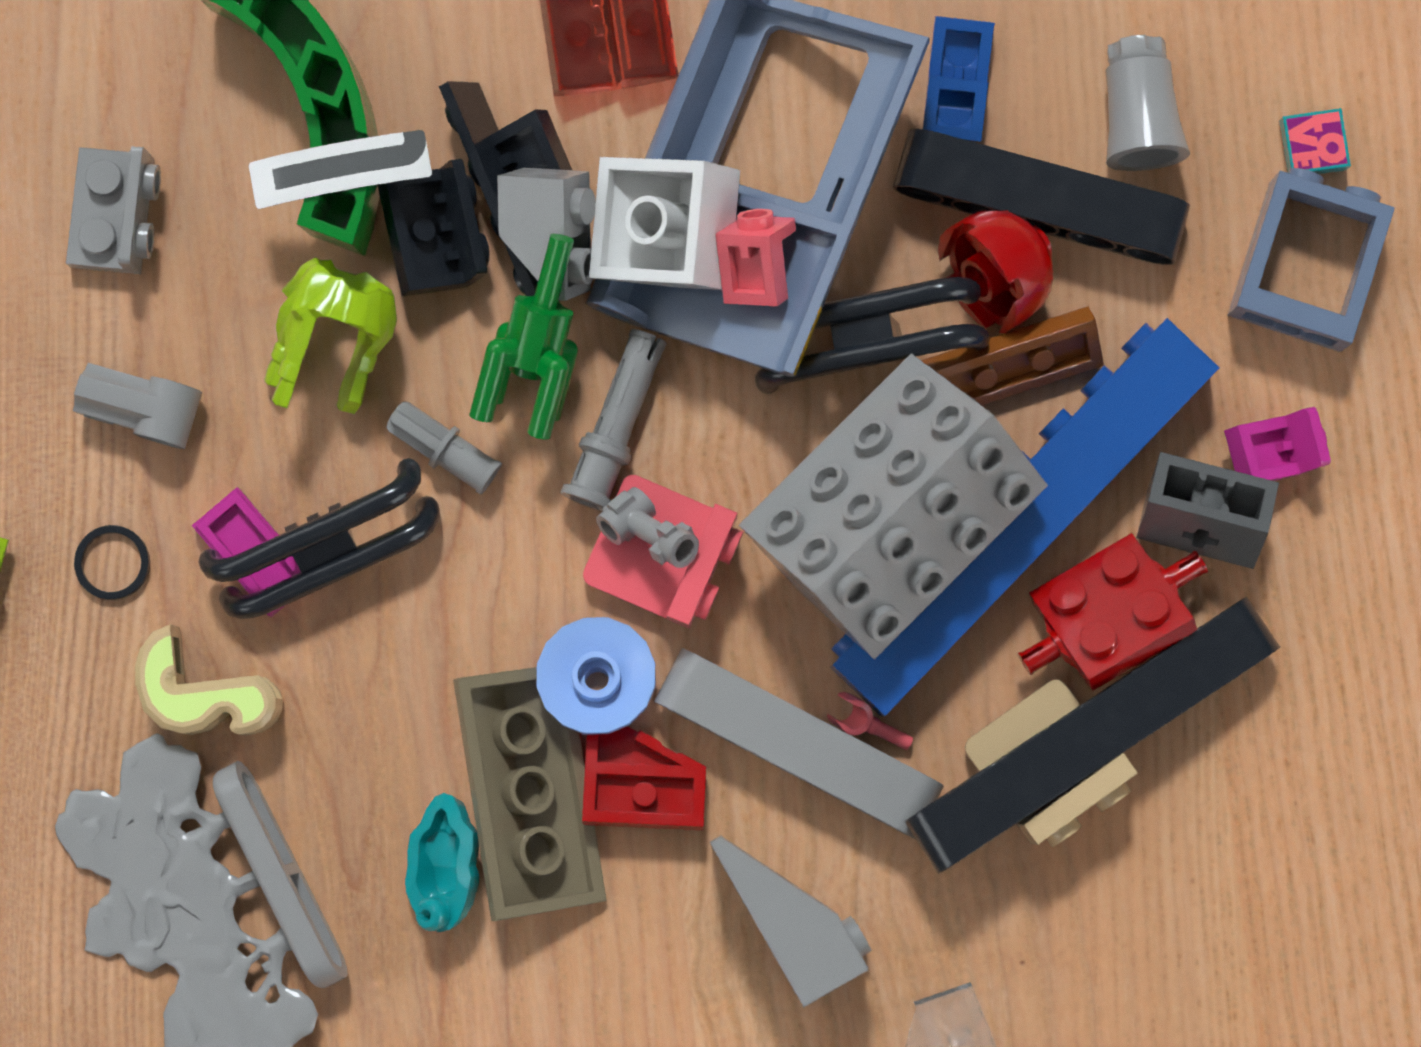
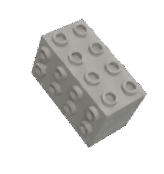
(894, 504)

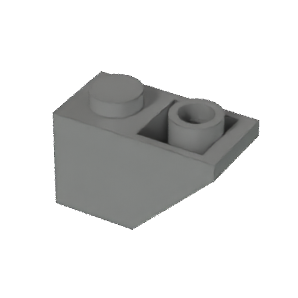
(545, 203)

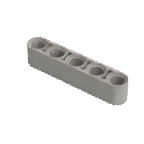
(796, 741)

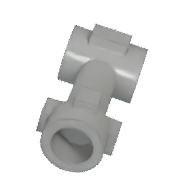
(633, 514)

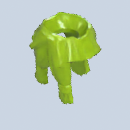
(347, 297)

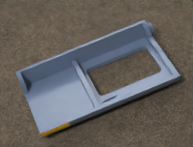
(697, 129)

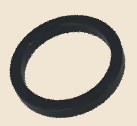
(79, 557)

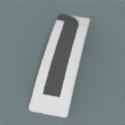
(339, 167)

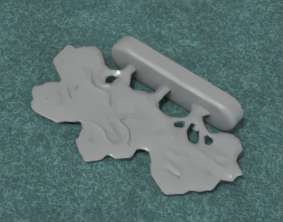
(178, 902)

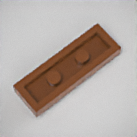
(1024, 357)

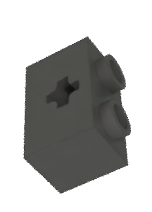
(1207, 510)

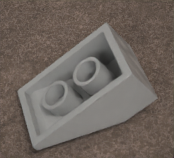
(802, 932)

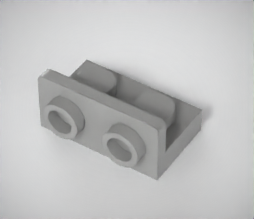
(112, 210)

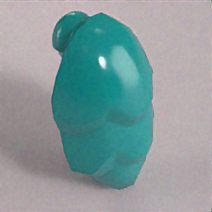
(442, 865)

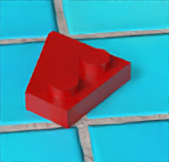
(641, 783)

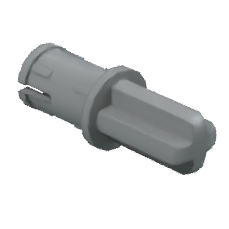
(443, 446)

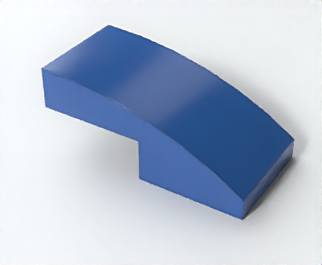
(958, 77)

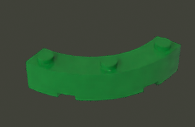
(329, 96)

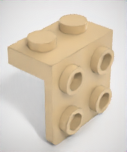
(1056, 818)

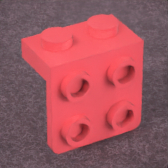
(664, 589)

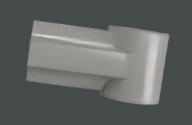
(152, 407)

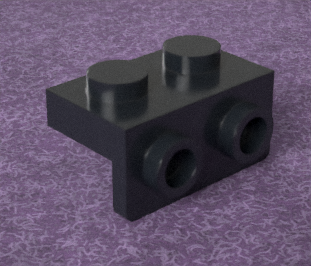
(435, 230)

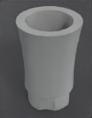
(1142, 106)

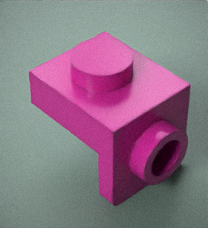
(1279, 445)

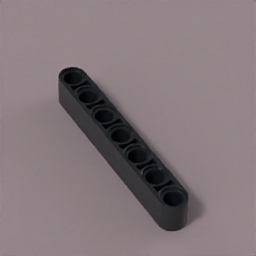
(1091, 735)

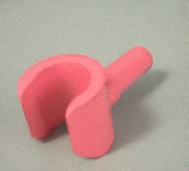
(863, 721)

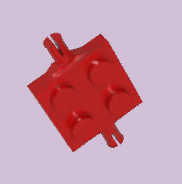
(1112, 612)

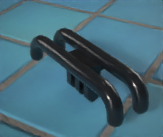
(869, 335)
(324, 547)

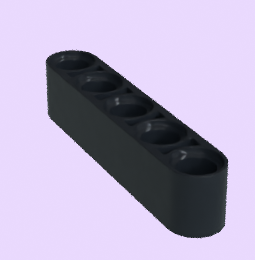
(1045, 194)

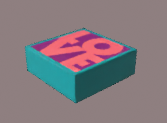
(1315, 141)

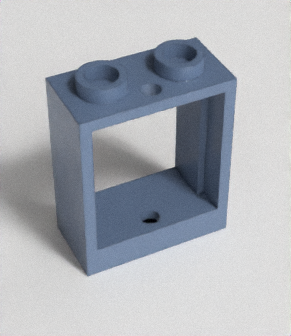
(1293, 316)

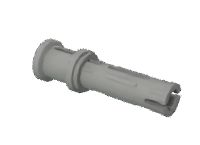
(607, 447)

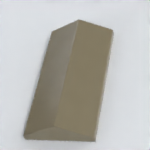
(526, 798)

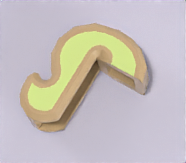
(199, 705)

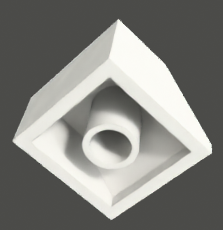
(661, 221)

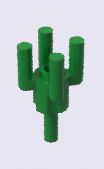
(533, 347)

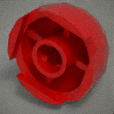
(1006, 260)

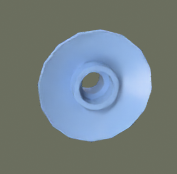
(588, 648)

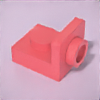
(753, 258)

